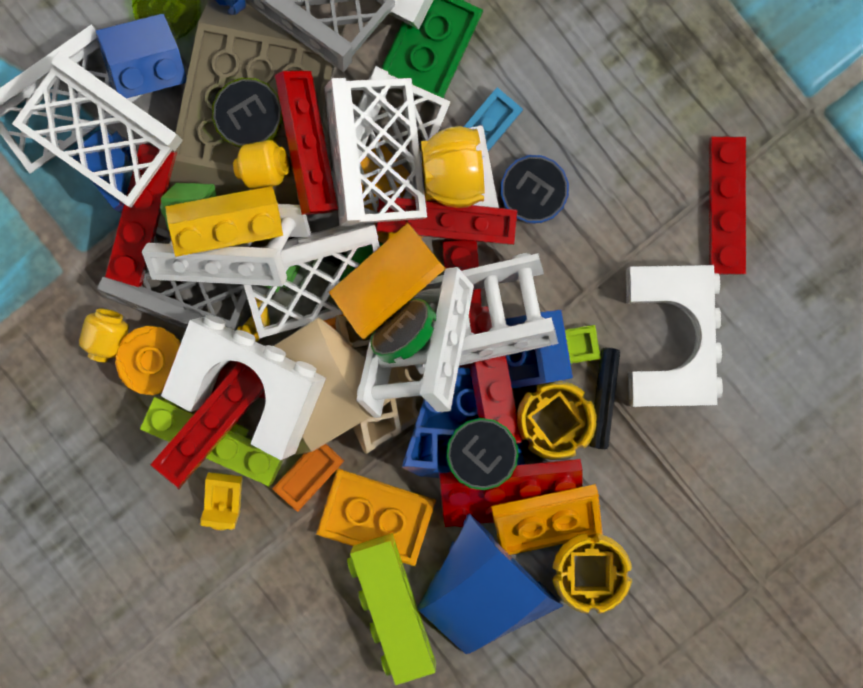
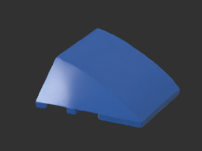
(434, 429)
(482, 592)

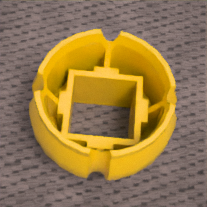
(453, 167)
(566, 444)
(592, 597)

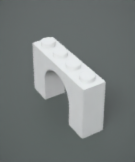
(694, 293)
(288, 385)

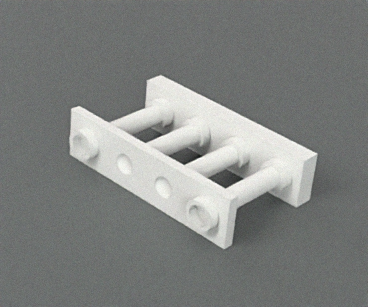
(230, 264)
(501, 338)
(440, 357)

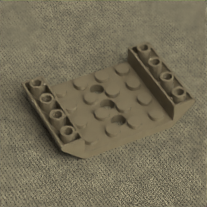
(222, 52)

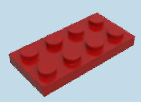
(525, 483)

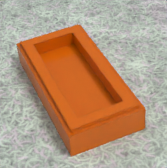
(308, 476)

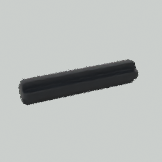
(605, 396)

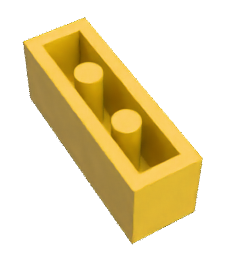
(224, 221)

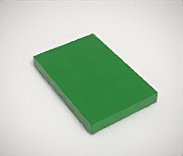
(436, 48)

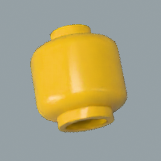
(261, 164)
(102, 334)

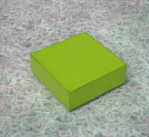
(582, 344)

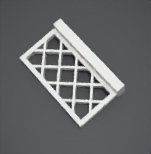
(26, 83)
(112, 103)
(363, 131)
(345, 151)
(298, 252)

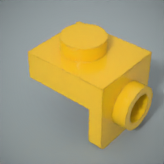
(221, 501)

